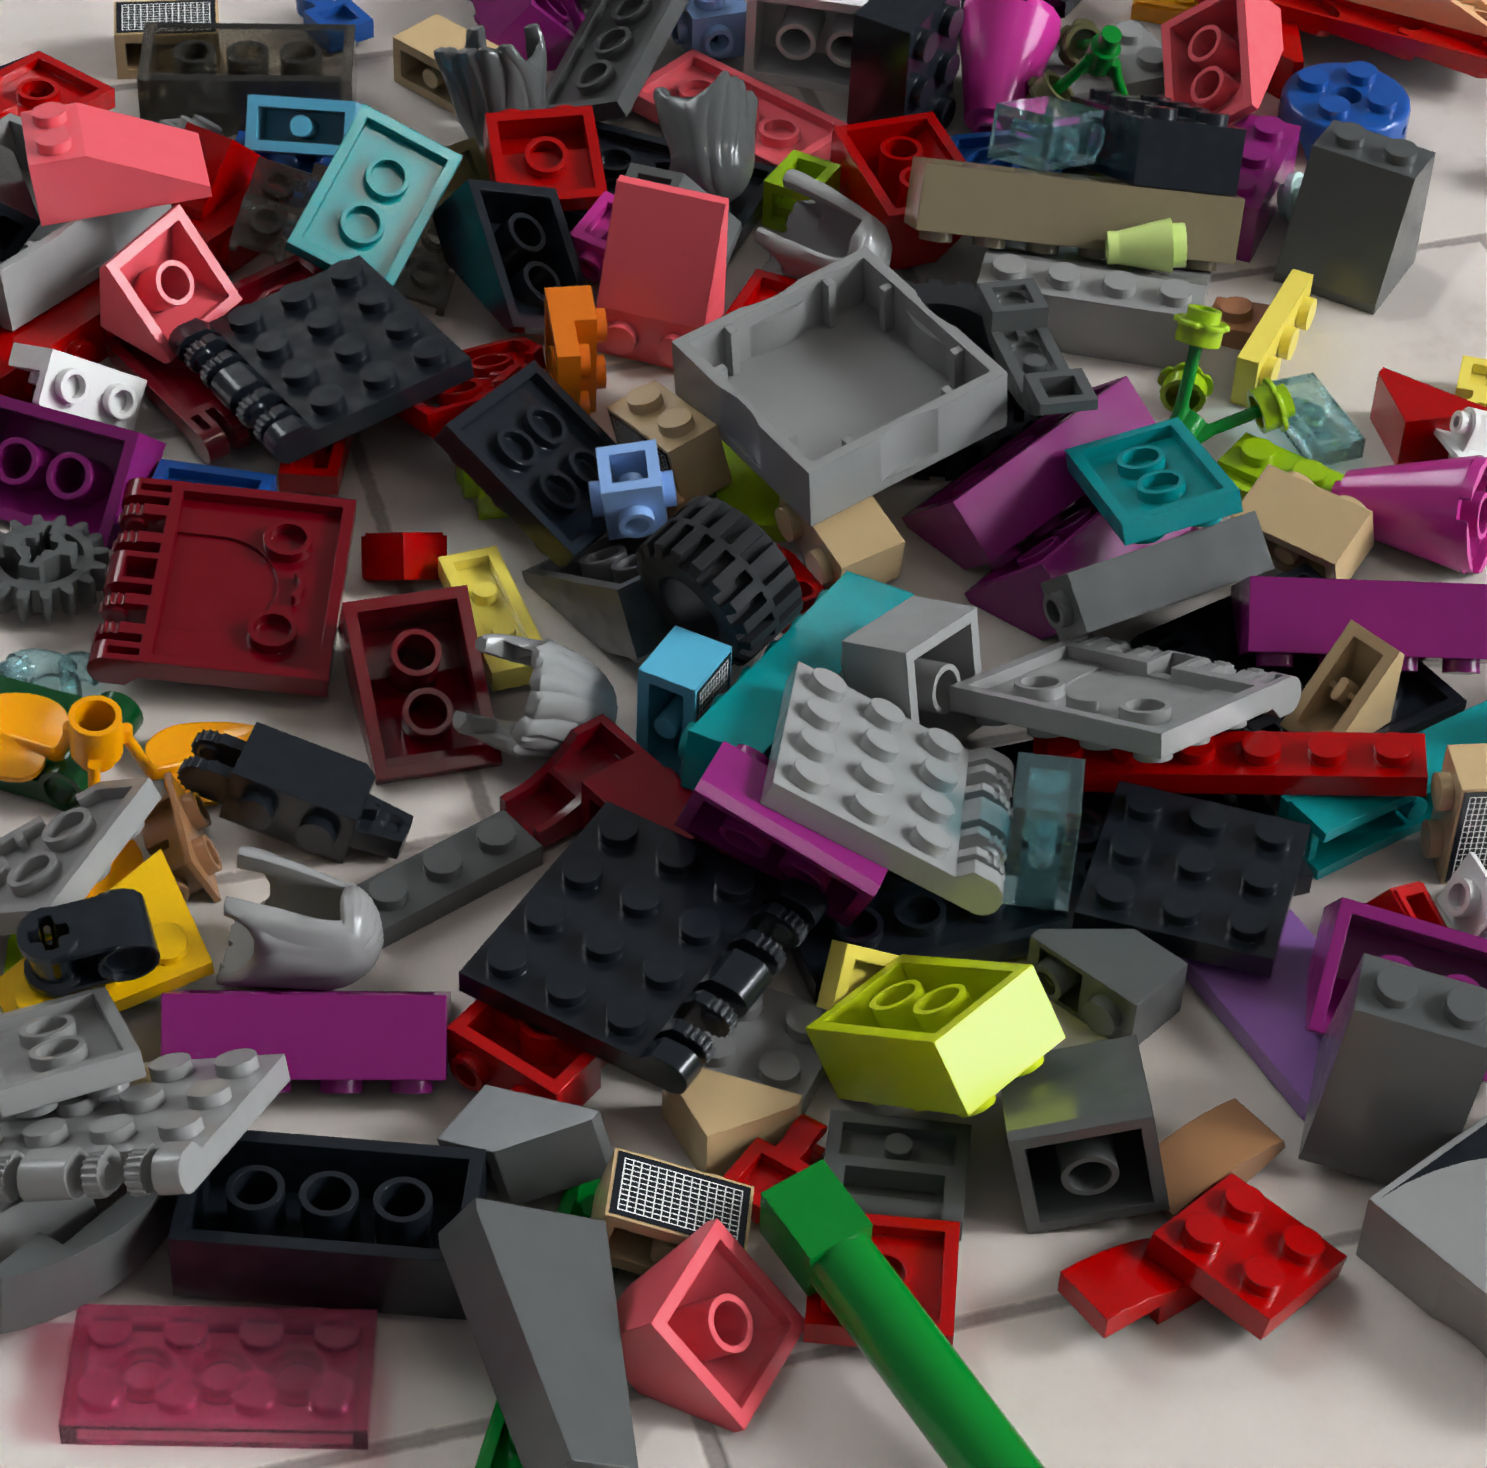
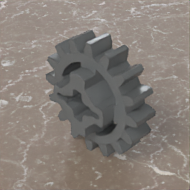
(50, 567)

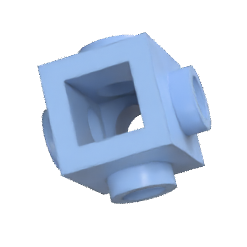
(712, 28)
(632, 489)

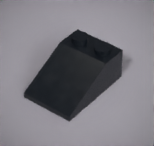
(508, 248)

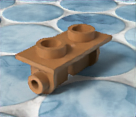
(178, 830)

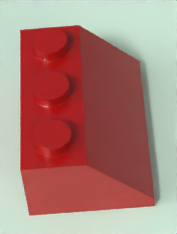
(877, 175)

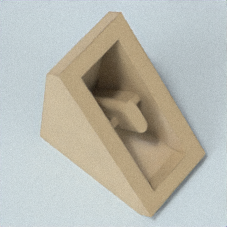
(1351, 686)
(725, 1115)

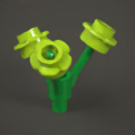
(1186, 386)

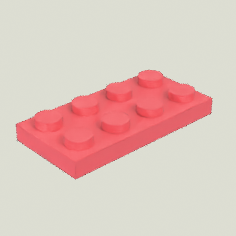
(781, 119)

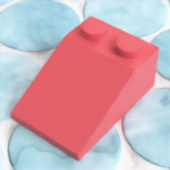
(1222, 55)
(107, 162)
(661, 268)

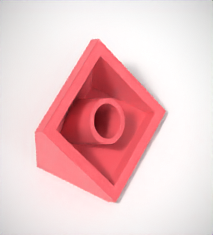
(162, 283)

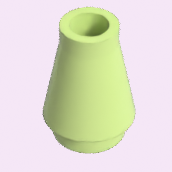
(1149, 246)

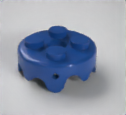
(1347, 94)

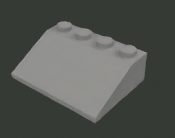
(1102, 307)

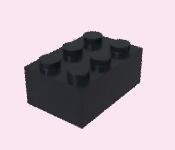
(904, 59)

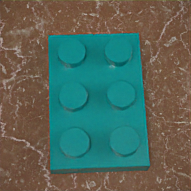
(374, 196)
(1153, 481)

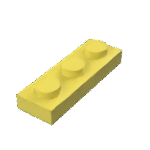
(1274, 335)
(495, 608)

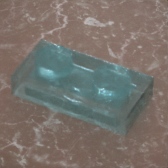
(1320, 425)

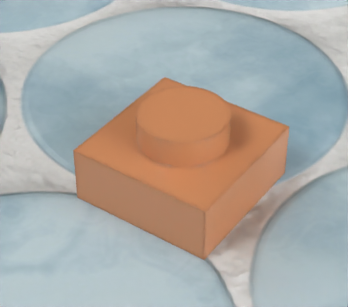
(1241, 317)

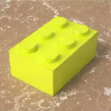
(936, 1034)

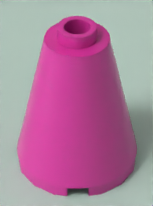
(1000, 51)
(1427, 508)

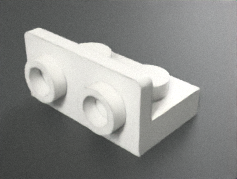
(80, 385)

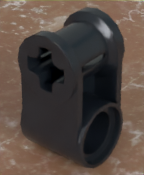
(92, 942)

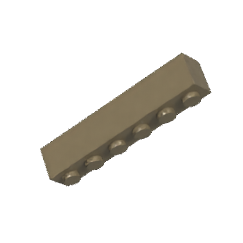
(1061, 210)

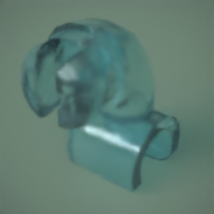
(36, 664)

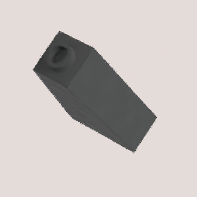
(1156, 576)
(546, 1330)

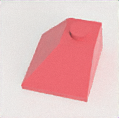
(707, 1329)

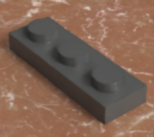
(451, 874)

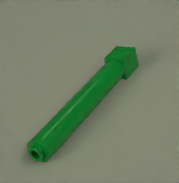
(831, 1252)

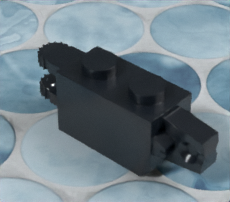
(295, 792)

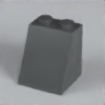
(1357, 215)
(1395, 1070)
(1085, 1137)

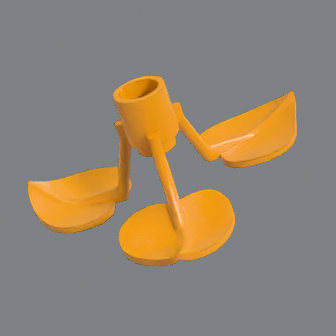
(40, 729)

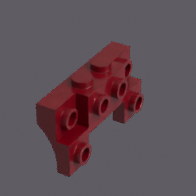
(588, 770)

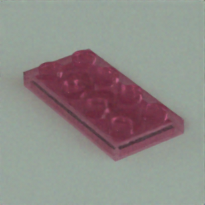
(220, 1377)

